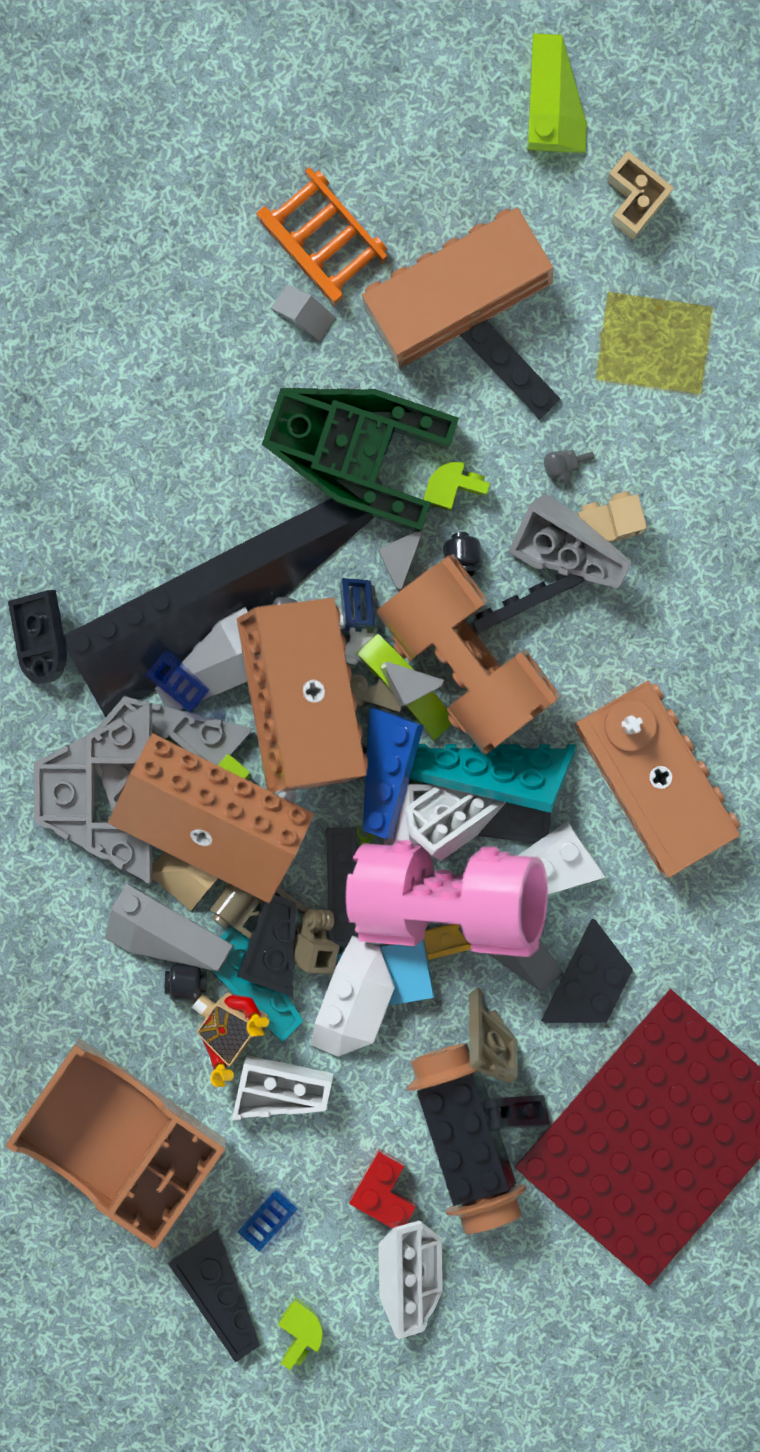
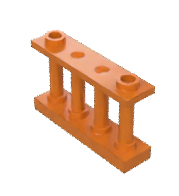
(293, 242)

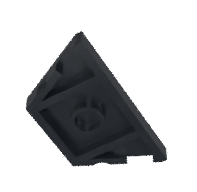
(590, 981)

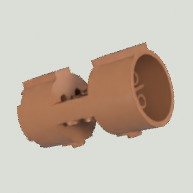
(436, 613)

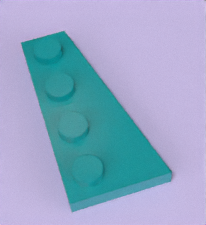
(280, 1010)

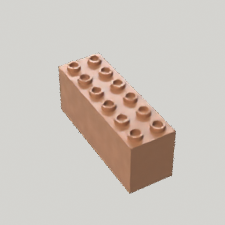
(457, 287)

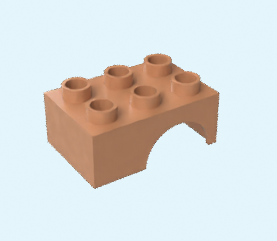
(118, 1142)

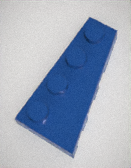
(390, 760)

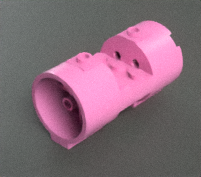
(495, 901)

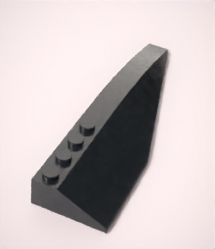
(179, 614)

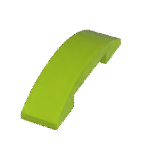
(426, 709)

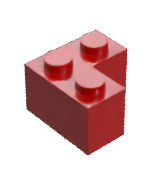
(375, 1192)

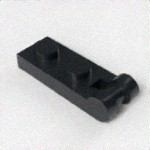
(517, 1112)

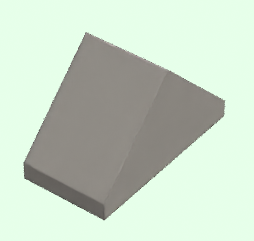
(303, 312)
(399, 557)
(408, 684)

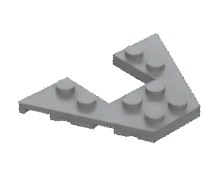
(195, 733)
(67, 792)

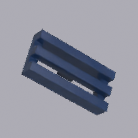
(357, 622)

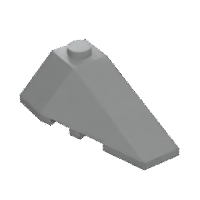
(214, 661)
(157, 931)

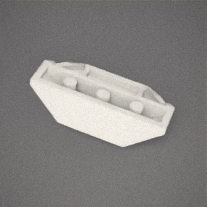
(448, 819)
(354, 1000)
(410, 1276)

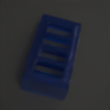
(163, 681)
(285, 1202)

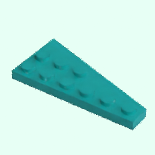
(505, 773)

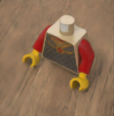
(228, 1031)

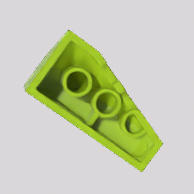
(555, 107)

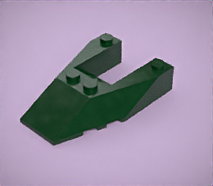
(341, 439)

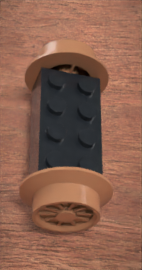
(467, 1151)

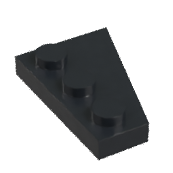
(270, 949)

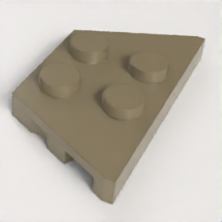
(490, 1042)

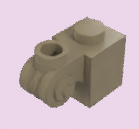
(377, 695)
(311, 947)

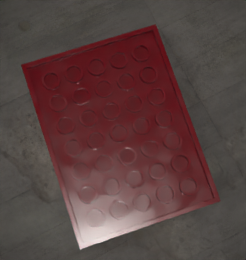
(653, 1138)

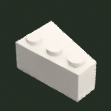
(565, 859)
(280, 1088)

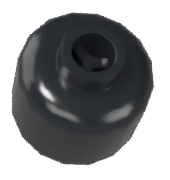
(466, 550)
(184, 983)

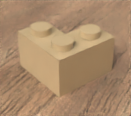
(644, 194)
(617, 519)

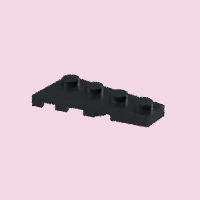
(216, 1292)

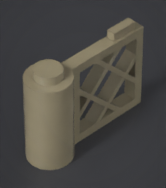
(237, 905)

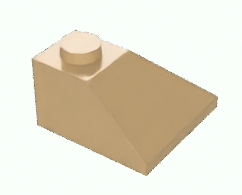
(182, 879)

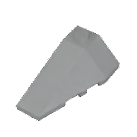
(562, 541)

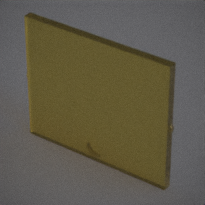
(654, 342)

